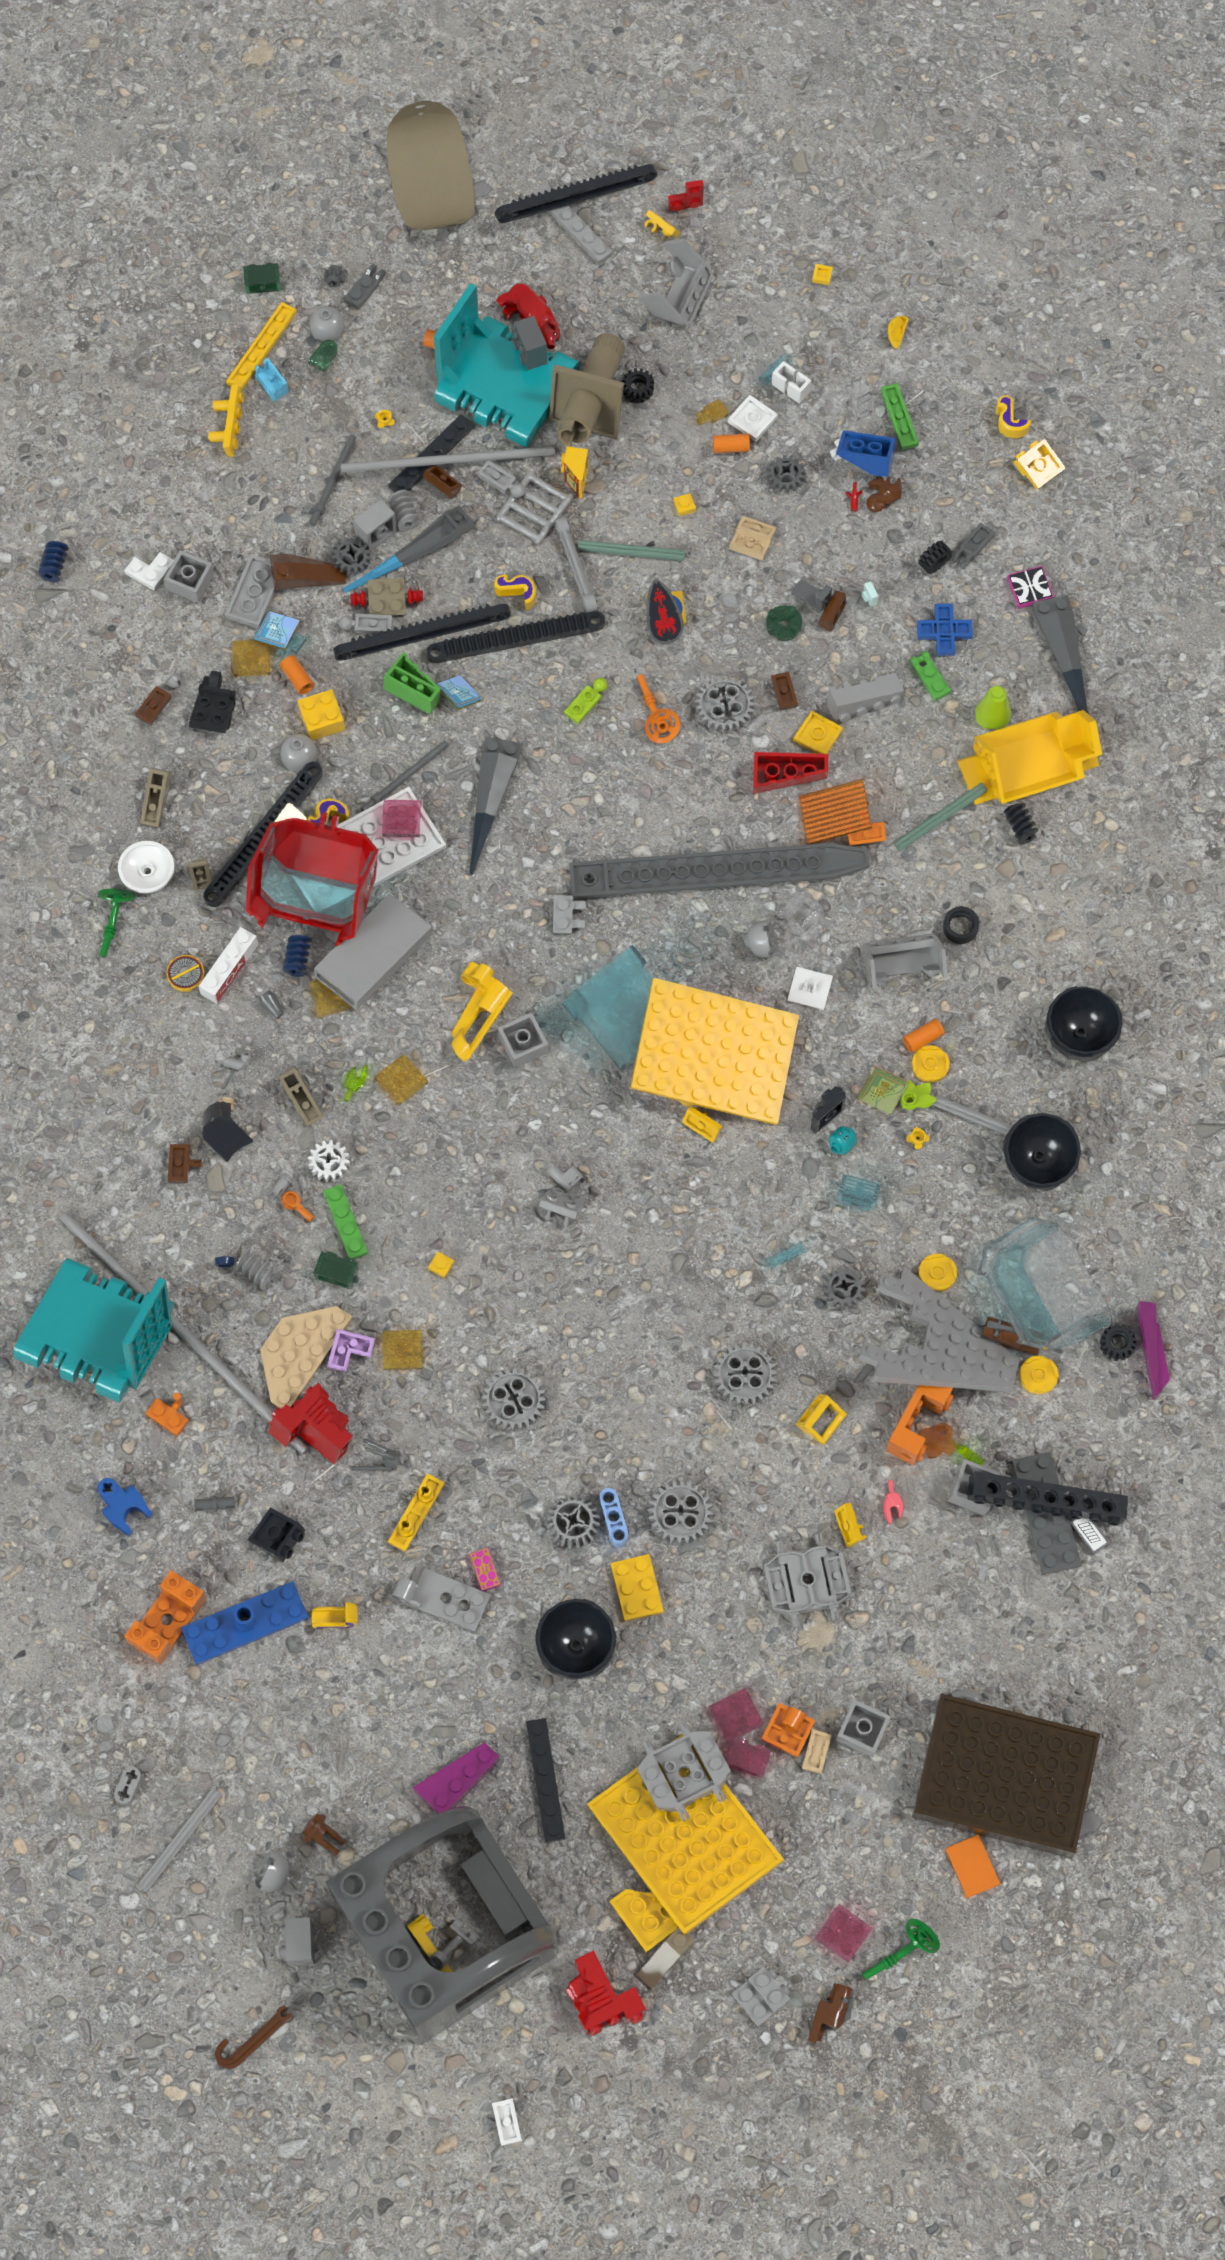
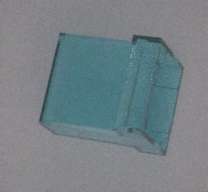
(614, 1005)

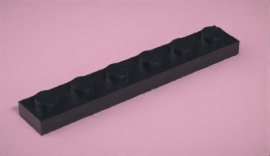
(440, 446)
(545, 1780)

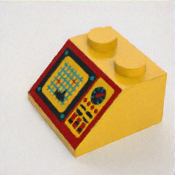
(575, 469)

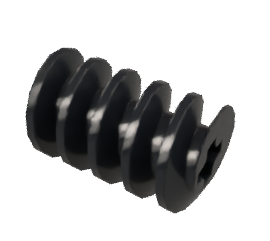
(1020, 823)

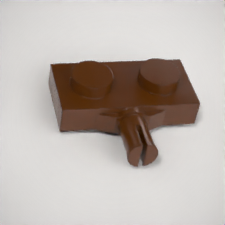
(180, 1163)

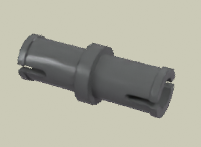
(214, 1503)

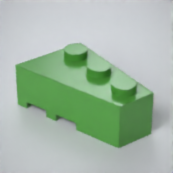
(411, 684)

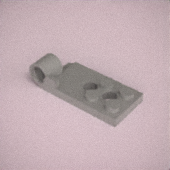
(426, 1589)

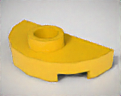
(896, 330)

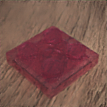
(401, 818)
(736, 1715)
(843, 1933)

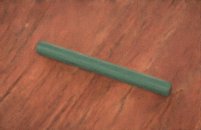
(631, 550)
(940, 816)

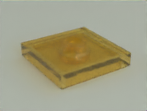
(251, 658)
(326, 1000)
(401, 1079)
(402, 1350)

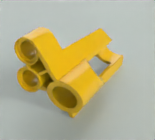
(489, 996)

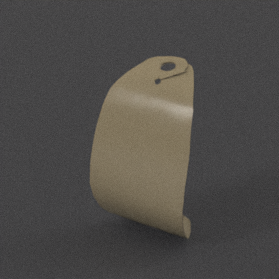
(429, 167)

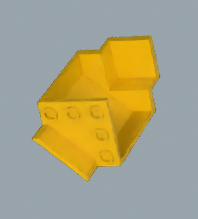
(1032, 756)

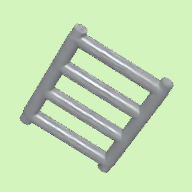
(547, 524)

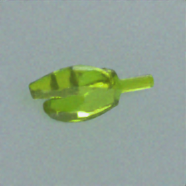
(354, 1083)
(969, 1454)

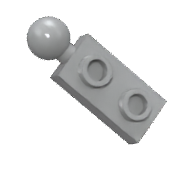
(500, 479)
(367, 623)

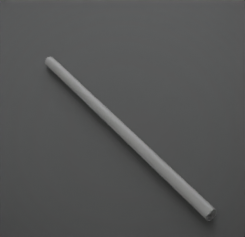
(447, 459)

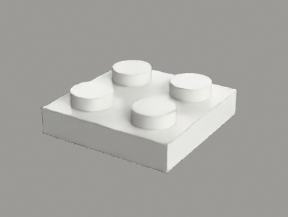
(752, 418)

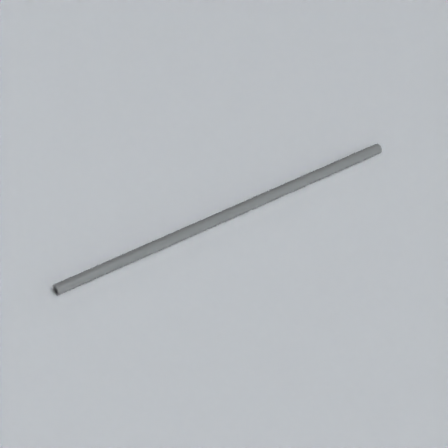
(177, 1326)

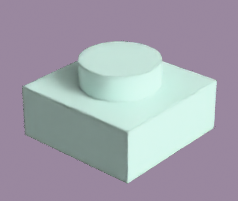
(869, 594)

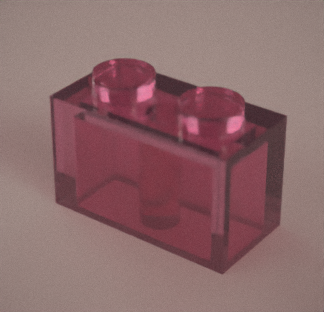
(747, 1757)

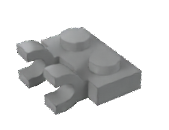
(563, 914)

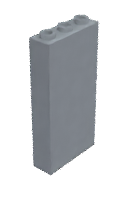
(375, 953)

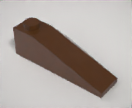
(299, 572)

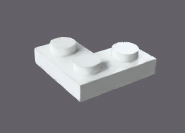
(151, 574)

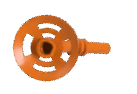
(656, 718)

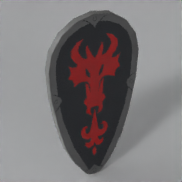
(662, 614)

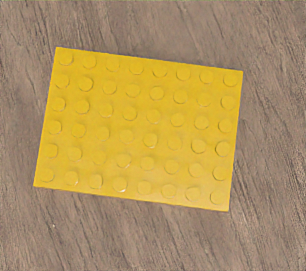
(714, 1051)
(690, 1863)

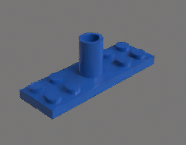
(226, 1632)

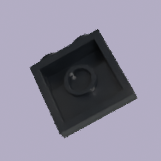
(831, 1105)
(277, 1535)

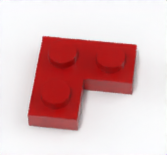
(690, 199)

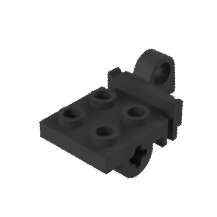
(213, 705)

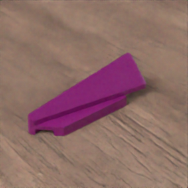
(1152, 1347)

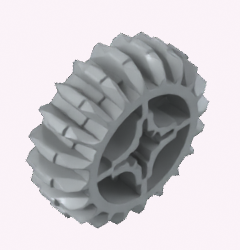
(565, 1517)

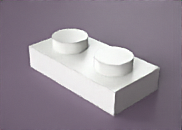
(506, 2122)

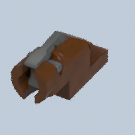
(1005, 1333)
(832, 2013)

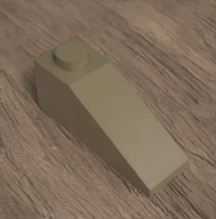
(155, 796)
(200, 873)
(300, 1095)
(665, 1958)

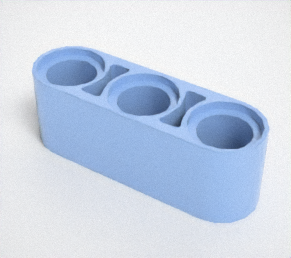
(613, 1508)

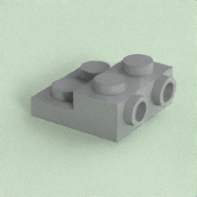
(761, 1996)

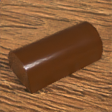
(442, 481)
(833, 611)

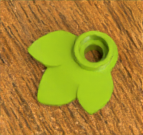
(919, 1095)

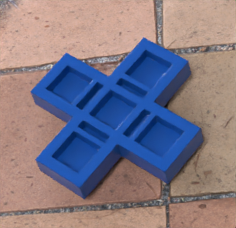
(944, 629)

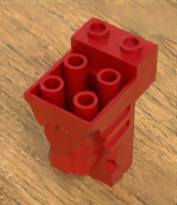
(315, 1421)
(596, 1999)

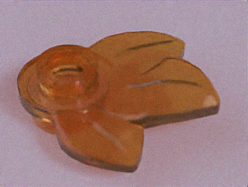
(936, 1443)

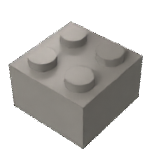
(375, 525)
(189, 576)
(523, 1040)
(959, 1490)
(863, 1728)
(299, 1941)

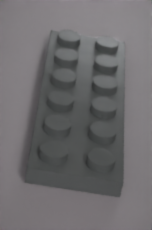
(1050, 1534)

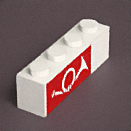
(228, 965)

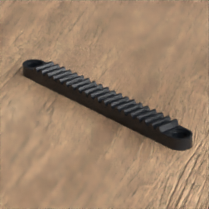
(575, 193)
(422, 631)
(515, 636)
(239, 862)

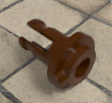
(315, 1830)

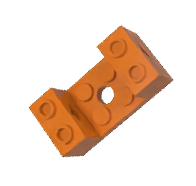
(903, 1441)
(177, 1599)

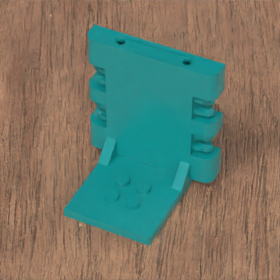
(483, 368)
(96, 1329)

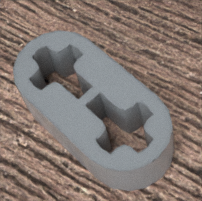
(132, 1788)

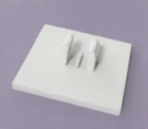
(810, 988)

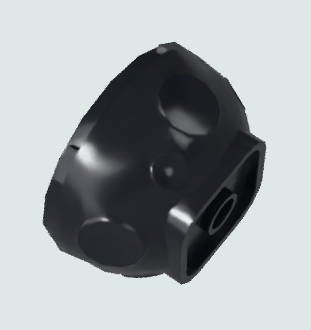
(1084, 1011)
(1044, 1135)
(572, 1623)

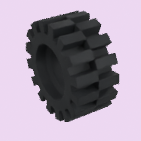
(638, 376)
(935, 557)
(1122, 1331)

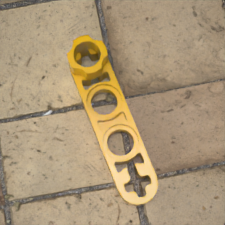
(419, 1929)

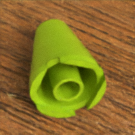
(993, 709)

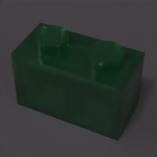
(262, 278)
(336, 1269)

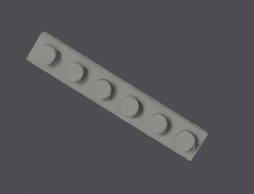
(579, 230)

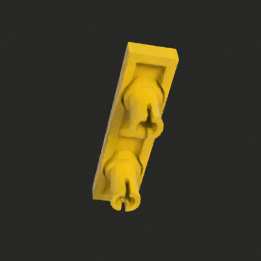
(232, 427)
(416, 1512)

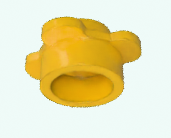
(384, 414)
(917, 1132)

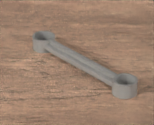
(563, 532)

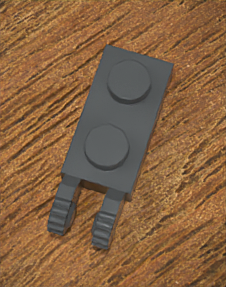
(364, 287)
(973, 544)

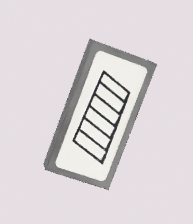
(1090, 1535)

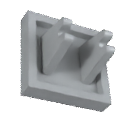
(563, 1203)

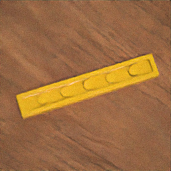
(262, 345)

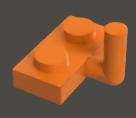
(875, 834)
(168, 1416)

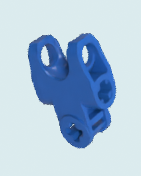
(121, 1503)

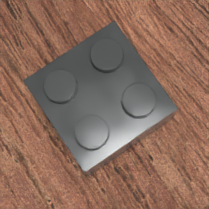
(529, 343)

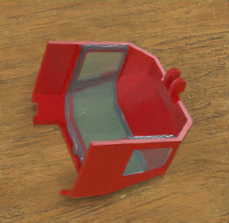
(312, 875)

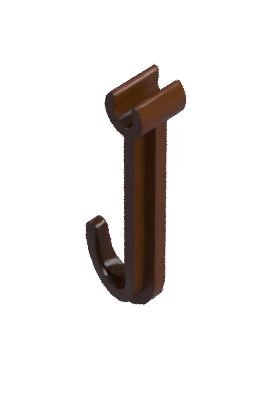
(254, 2041)

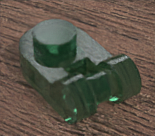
(328, 350)

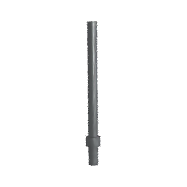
(319, 507)
(378, 797)

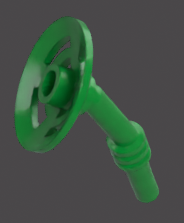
(116, 899)
(918, 1940)

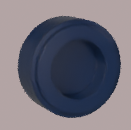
(224, 1261)

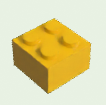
(321, 715)

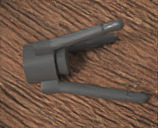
(390, 1457)

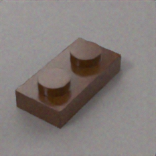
(784, 691)
(153, 705)

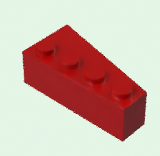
(784, 770)

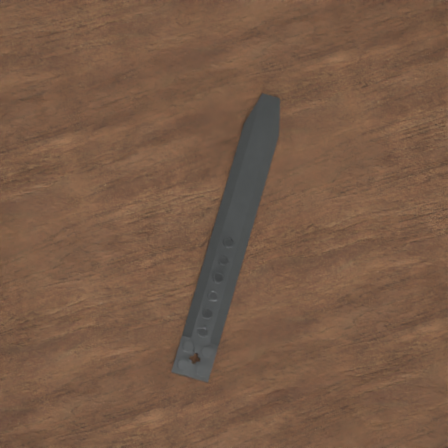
(715, 869)

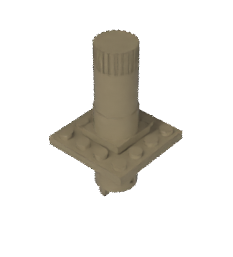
(589, 398)

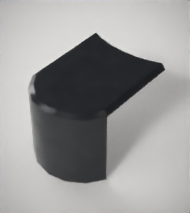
(222, 1131)

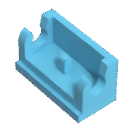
(271, 380)

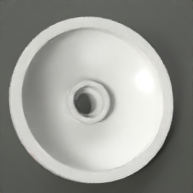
(146, 857)

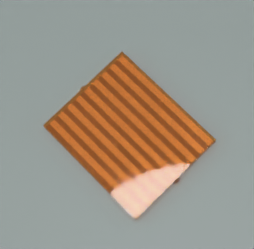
(835, 811)

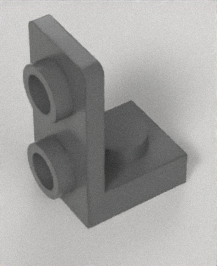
(811, 595)

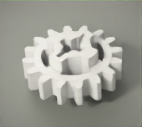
(329, 1168)

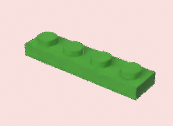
(899, 416)
(345, 1222)

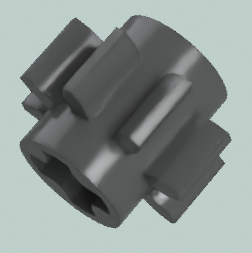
(334, 276)

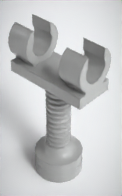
(439, 1958)

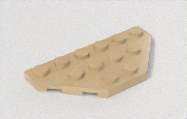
(298, 1350)

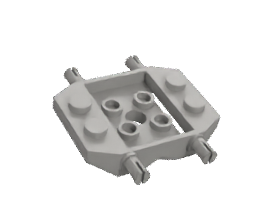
(807, 1596)
(676, 1757)

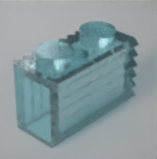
(858, 1192)

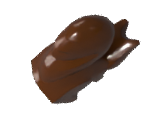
(887, 493)

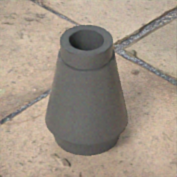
(271, 1004)

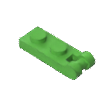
(930, 676)

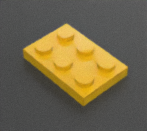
(637, 1588)

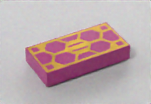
(484, 1569)

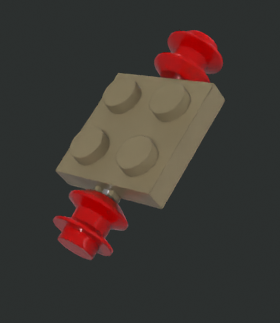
(387, 597)

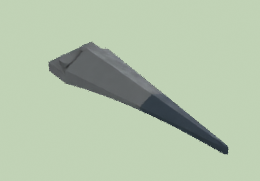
(1058, 627)
(496, 770)

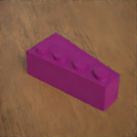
(456, 1780)

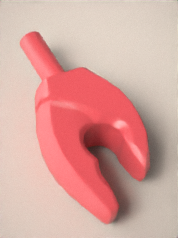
(892, 1500)

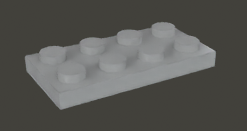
(252, 593)

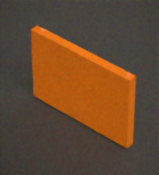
(972, 1866)

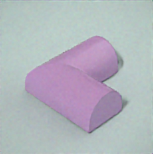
(345, 1344)

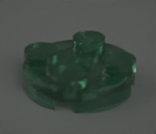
(787, 613)

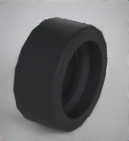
(963, 912)

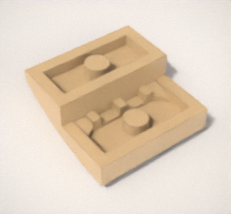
(752, 538)

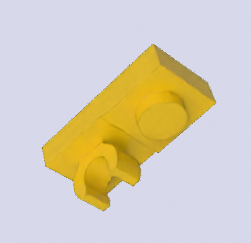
(667, 228)
(702, 1124)
(848, 1525)

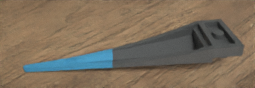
(439, 534)

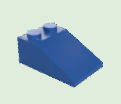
(867, 451)

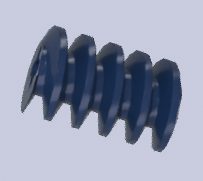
(52, 561)
(296, 955)

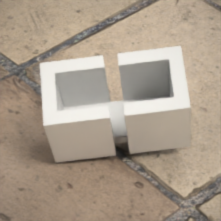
(784, 378)

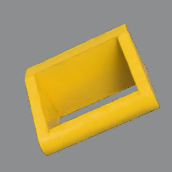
(812, 1414)

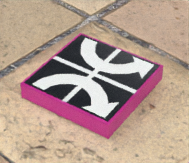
(1029, 586)

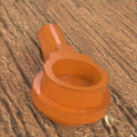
(291, 1201)

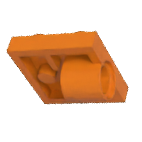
(788, 1729)

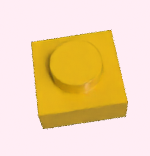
(822, 274)
(684, 504)
(441, 1264)

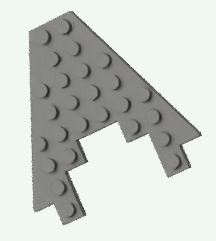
(952, 1346)

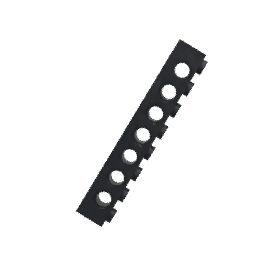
(1056, 1493)

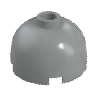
(327, 324)
(298, 751)
(761, 939)
(273, 1872)

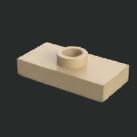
(816, 1751)

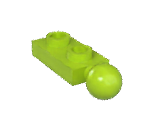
(586, 701)

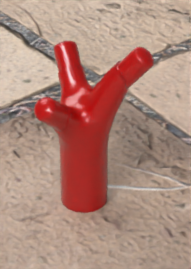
(854, 497)

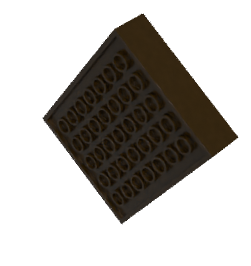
(1006, 1776)

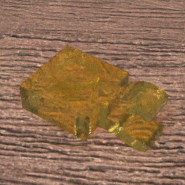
(714, 411)

